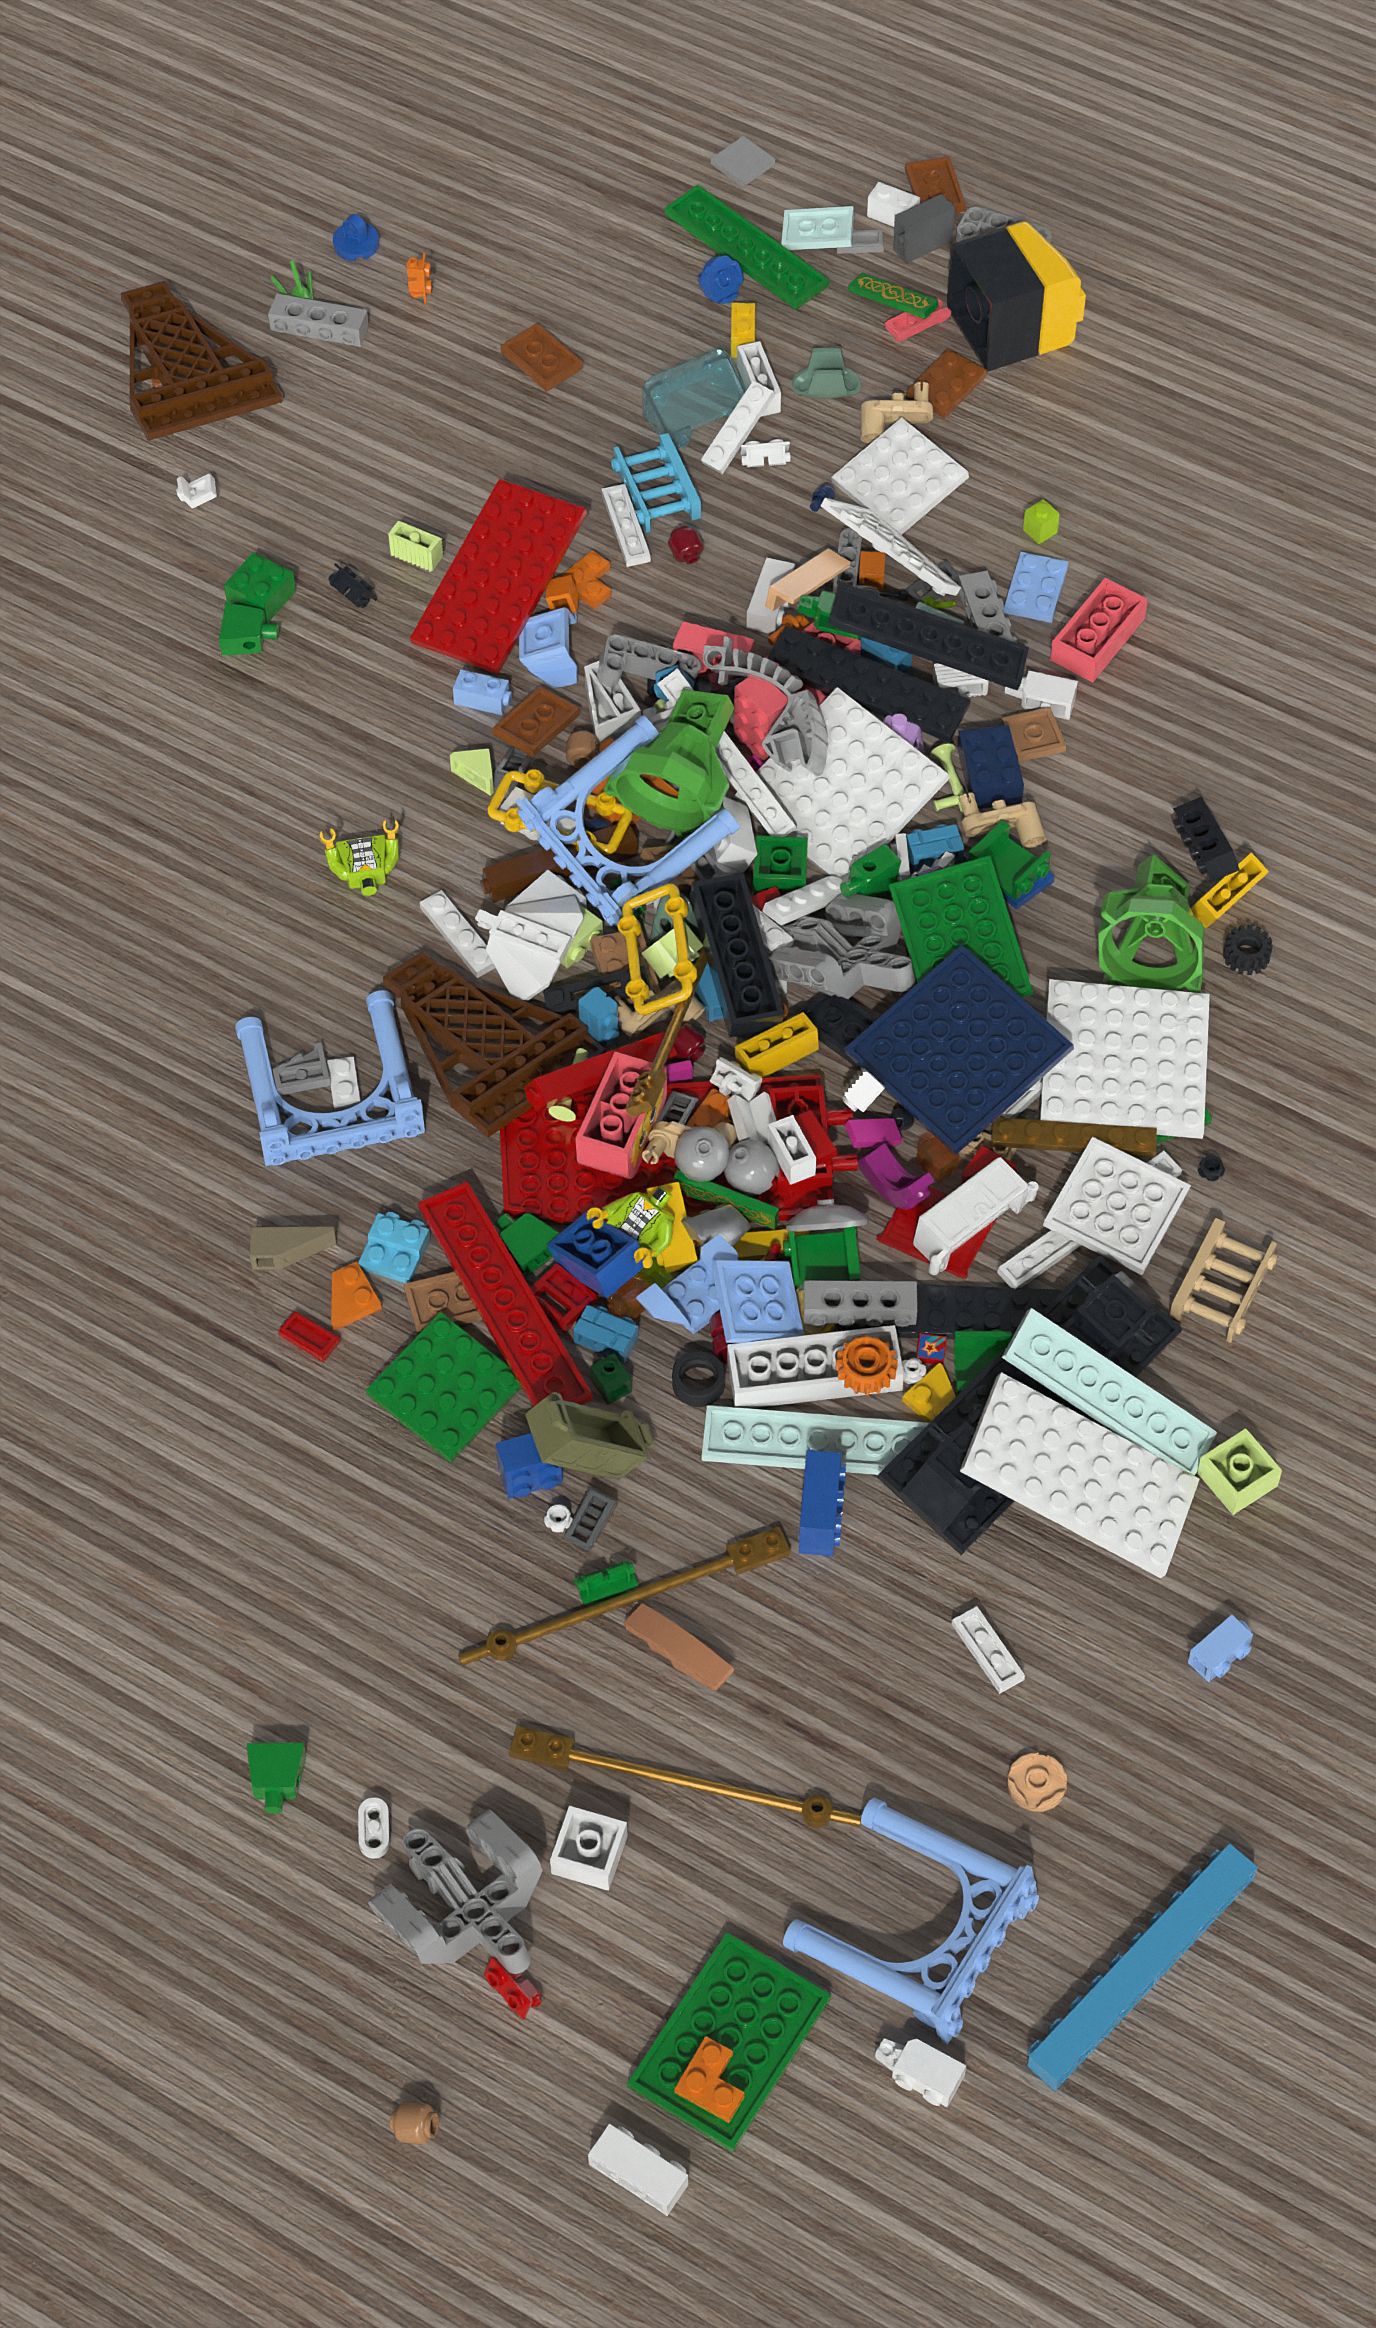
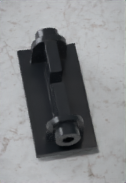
(359, 591)

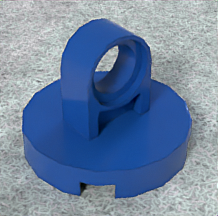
(355, 239)
(720, 279)

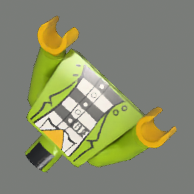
(363, 860)
(642, 1219)

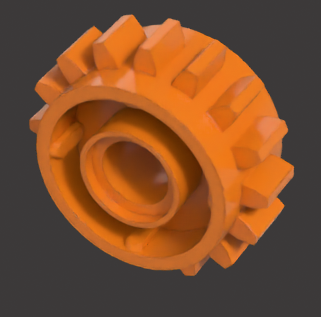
(863, 1378)

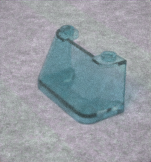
(691, 396)

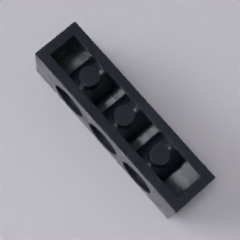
(1204, 840)

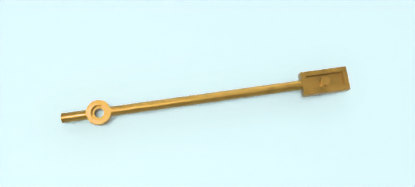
(651, 1082)
(742, 1555)
(558, 1751)

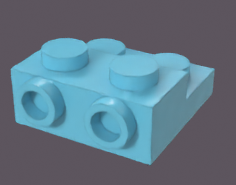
(395, 1247)

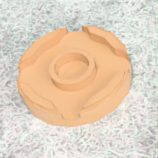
(1037, 1782)

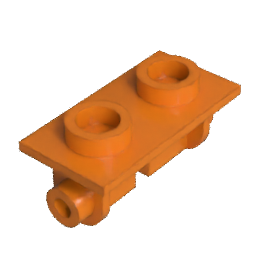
(418, 272)

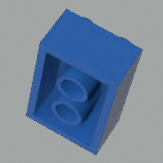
(595, 1256)
(822, 1503)

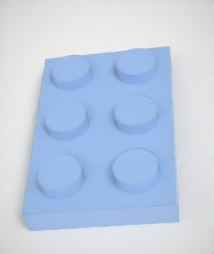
(1036, 587)

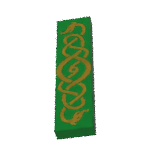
(893, 295)
(717, 1195)

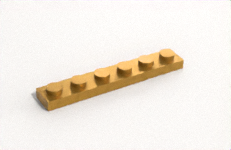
(1072, 1136)

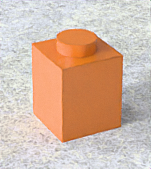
(872, 569)
(562, 593)

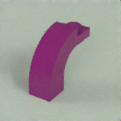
(892, 1179)

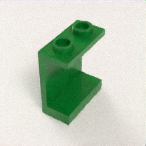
(1014, 865)
(823, 1256)
(975, 1352)

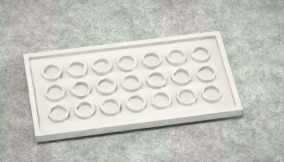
(1080, 1475)

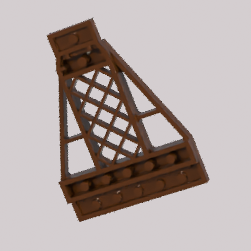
(200, 395)
(498, 1089)

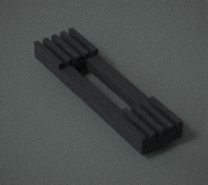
(560, 998)

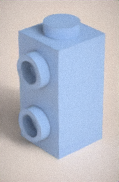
(481, 692)
(1221, 1648)

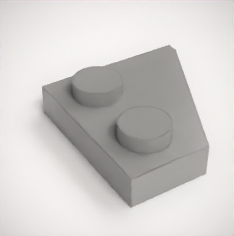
(302, 1072)

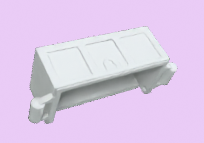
(969, 1211)

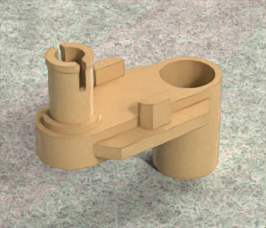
(878, 412)
(1022, 816)
(635, 1023)
(665, 1136)

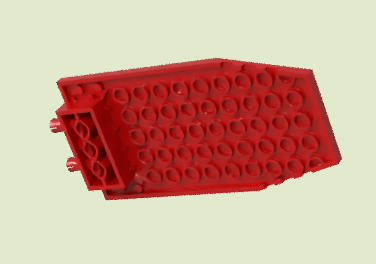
(551, 1185)

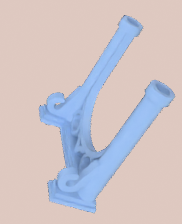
(549, 806)
(277, 1141)
(1014, 1894)

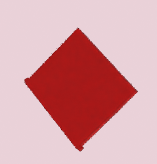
(902, 1229)

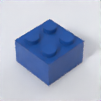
(523, 1469)

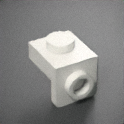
(197, 491)

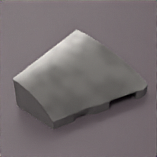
(721, 1220)

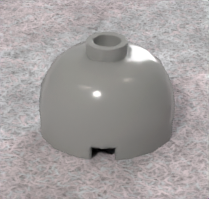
(701, 1153)
(751, 1167)

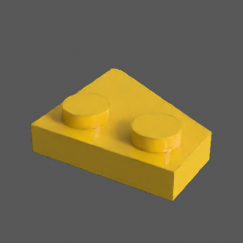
(930, 1394)

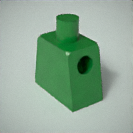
(244, 630)
(873, 874)
(526, 1241)
(276, 1772)

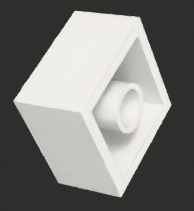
(588, 1848)

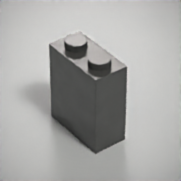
(923, 228)

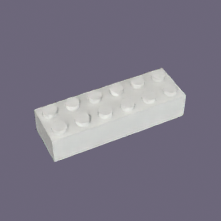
(798, 1368)

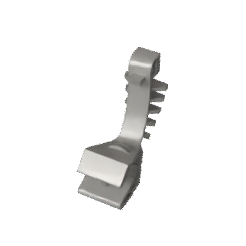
(799, 729)

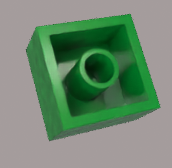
(260, 585)
(780, 863)

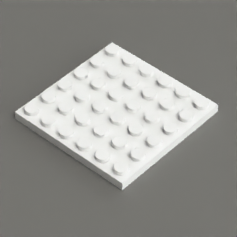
(865, 792)
(1133, 1057)

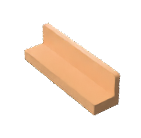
(806, 579)

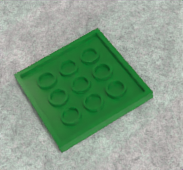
(445, 1387)

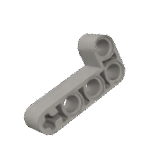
(981, 220)
(850, 549)
(641, 659)

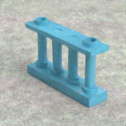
(673, 468)

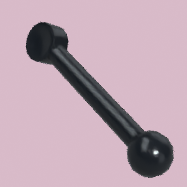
(902, 595)

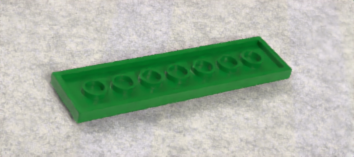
(753, 249)

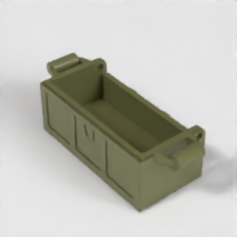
(588, 1437)

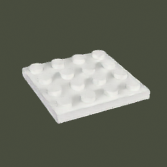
(900, 476)
(1117, 1205)

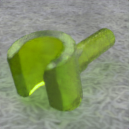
(937, 605)

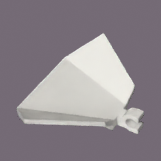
(531, 942)

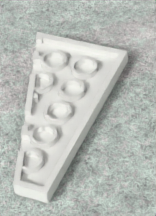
(888, 540)

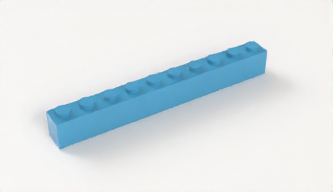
(1141, 1967)

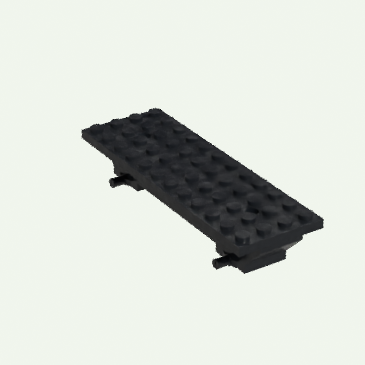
(1096, 1308)

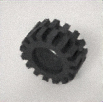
(1243, 961)

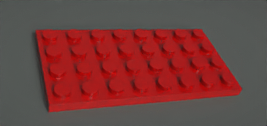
(498, 576)

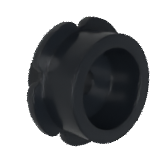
(1211, 1162)

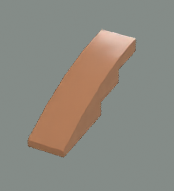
(678, 1646)

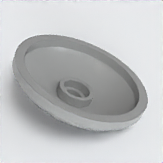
(826, 1216)

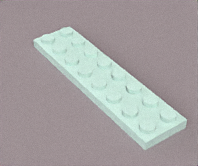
(1107, 1392)
(785, 1437)

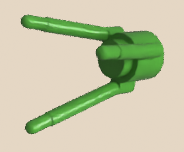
(298, 291)

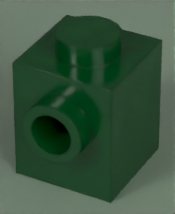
(610, 1378)

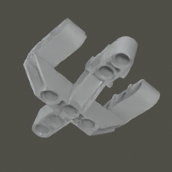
(834, 966)
(474, 1915)

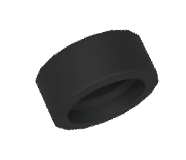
(703, 1360)

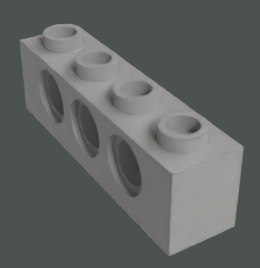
(318, 320)
(983, 606)
(870, 1293)

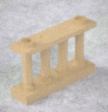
(1207, 1260)

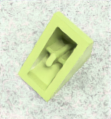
(474, 767)

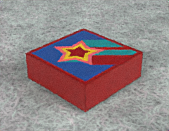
(931, 1349)

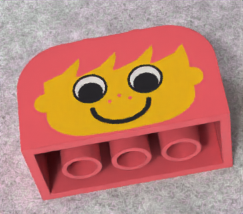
(608, 1135)

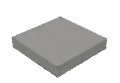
(743, 161)

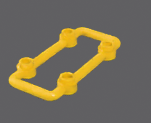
(533, 783)
(631, 928)

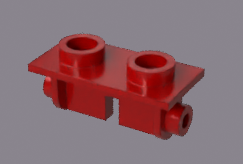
(518, 1996)

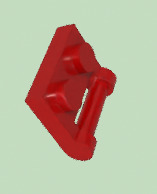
(566, 1291)

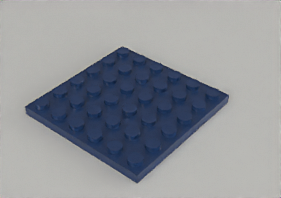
(959, 1049)

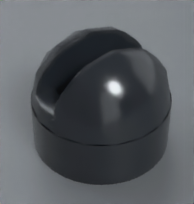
(903, 1119)

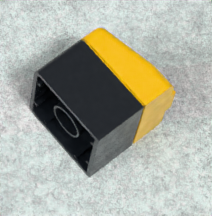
(1013, 295)

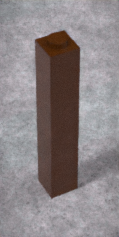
(517, 874)

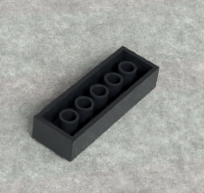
(736, 955)

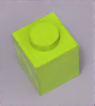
(1041, 521)

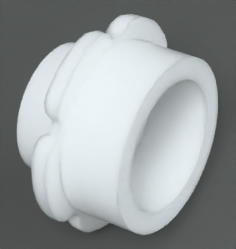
(915, 1376)
(558, 1511)

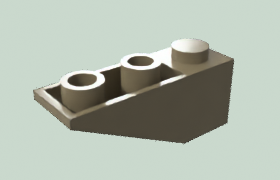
(281, 1246)

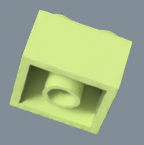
(1239, 1471)

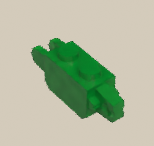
(819, 609)

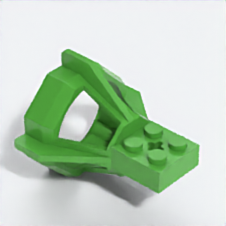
(683, 756)
(1158, 910)

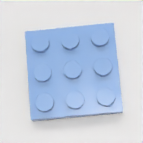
(756, 1300)

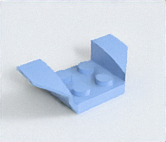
(546, 647)
(692, 1295)

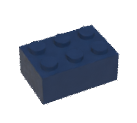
(990, 765)

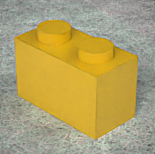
(742, 325)

